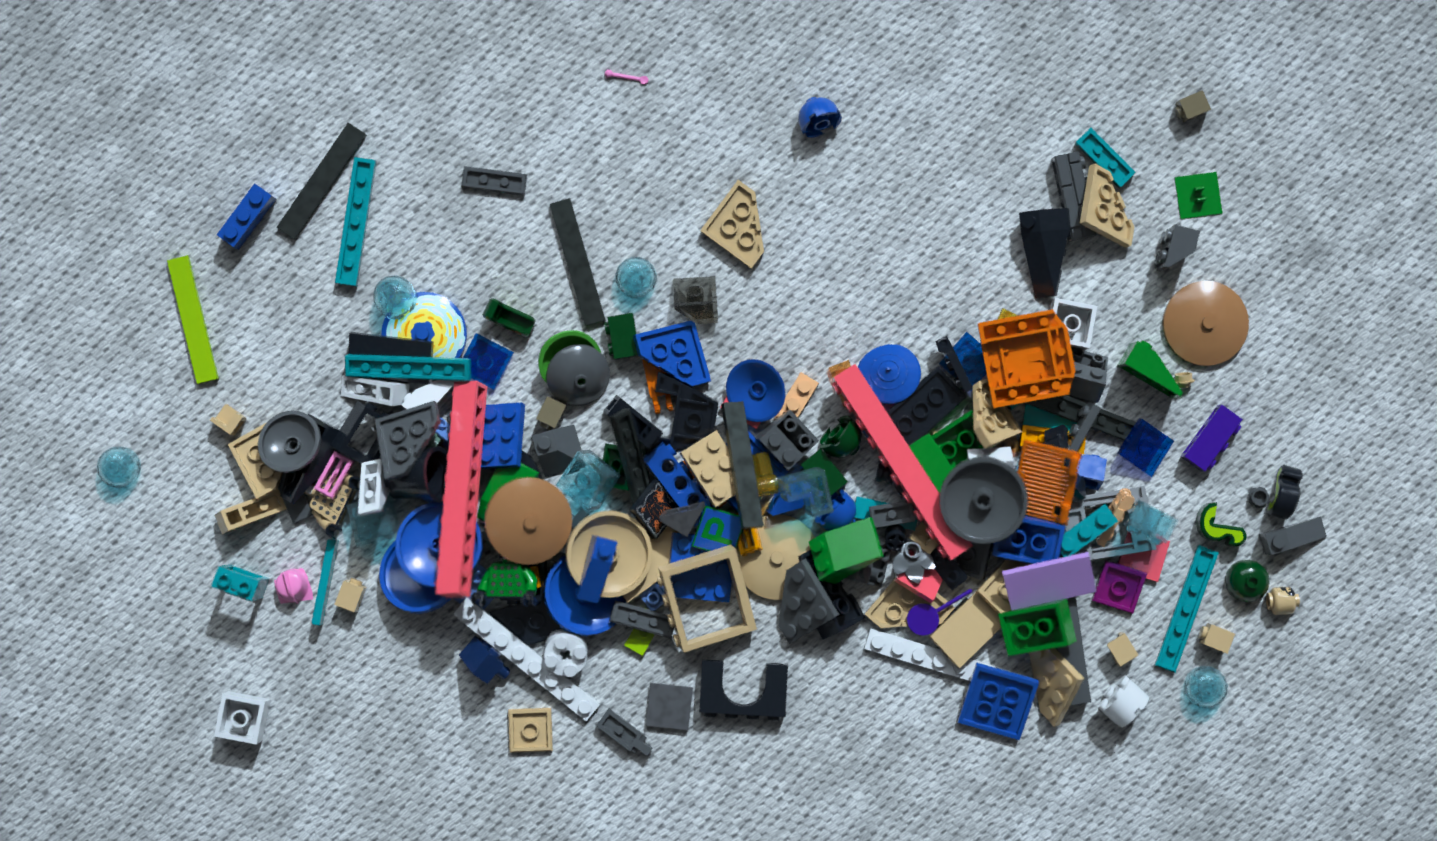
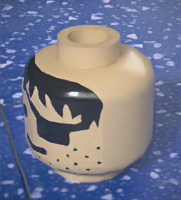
(1282, 600)

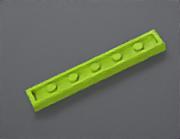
(192, 319)

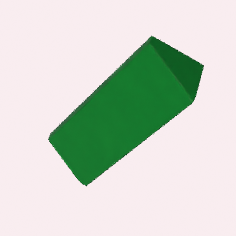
(931, 460)

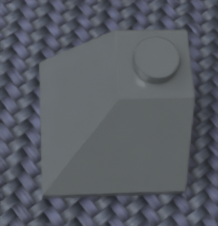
(556, 448)

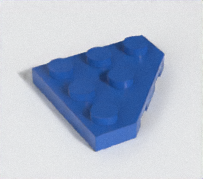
(675, 352)

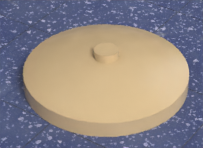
(782, 542)
(631, 556)

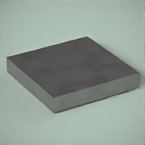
(669, 706)

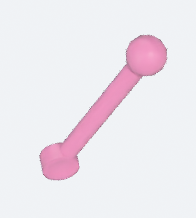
(644, 79)

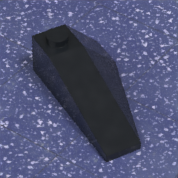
(1044, 242)
(299, 481)
(845, 604)

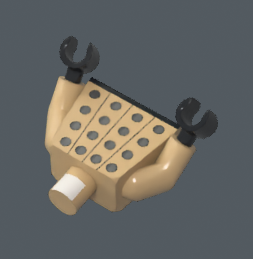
(331, 511)

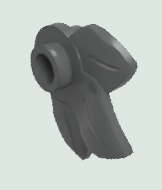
(912, 565)

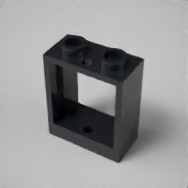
(349, 428)

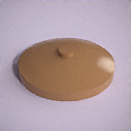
(1205, 323)
(528, 520)

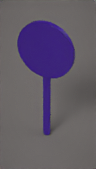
(924, 618)

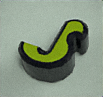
(1286, 492)

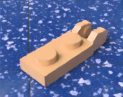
(798, 395)
(1121, 503)

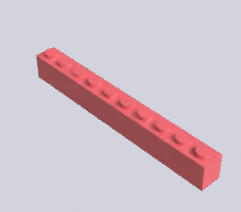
(899, 458)
(461, 490)

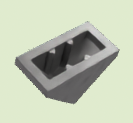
(682, 518)

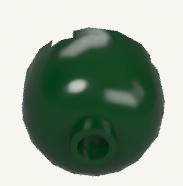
(843, 439)
(1247, 580)

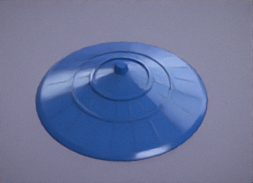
(891, 372)
(758, 387)

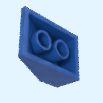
(1032, 541)

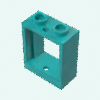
(246, 583)

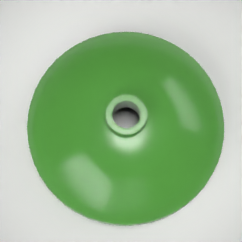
(560, 341)

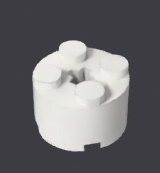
(565, 663)
(1123, 702)

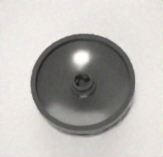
(983, 499)

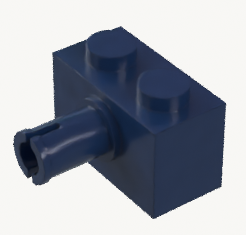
(483, 660)

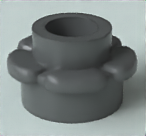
(1264, 497)

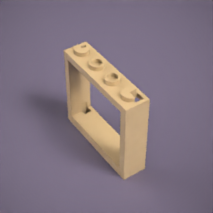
(669, 600)

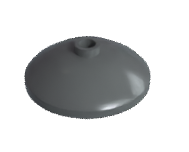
(571, 365)
(281, 434)

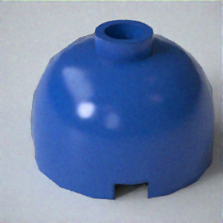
(819, 112)
(843, 514)

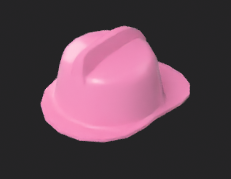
(293, 586)

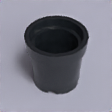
(424, 480)

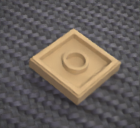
(530, 730)

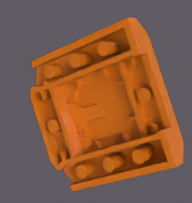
(1026, 358)

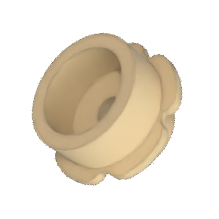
(1184, 379)

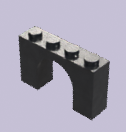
(770, 703)

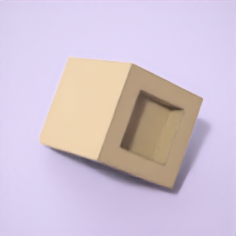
(229, 419)
(921, 537)
(1122, 649)

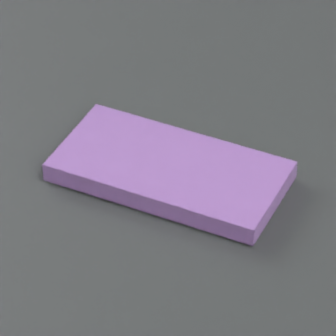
(1049, 581)

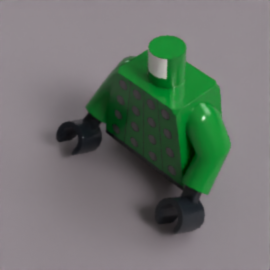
(507, 580)

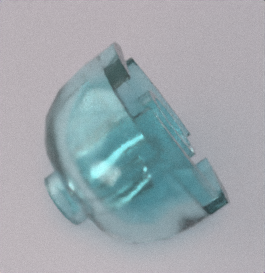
(635, 277)
(394, 296)
(118, 467)
(1205, 687)

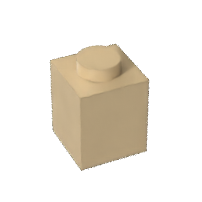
(350, 595)
(1216, 637)

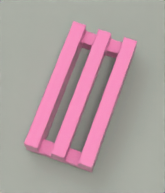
(332, 494)

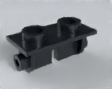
(948, 570)

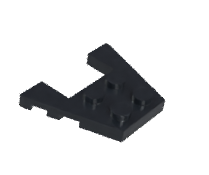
(693, 415)

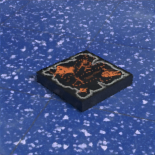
(651, 505)

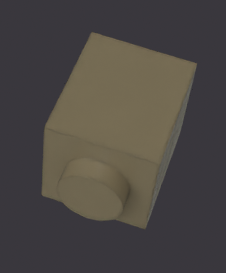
(1192, 106)
(551, 413)

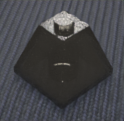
(696, 299)

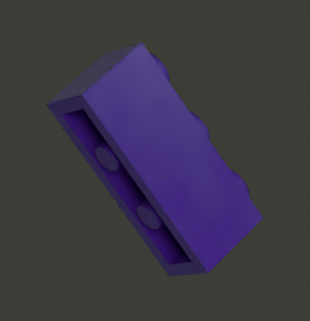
(1212, 438)

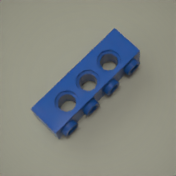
(663, 453)

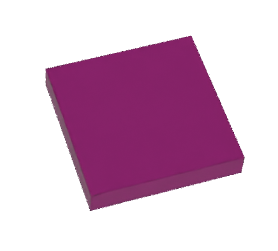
(1119, 586)

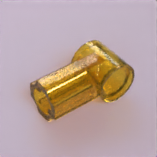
(766, 481)

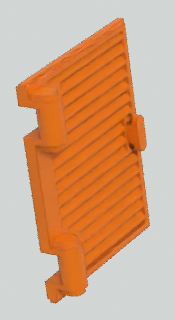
(1048, 480)

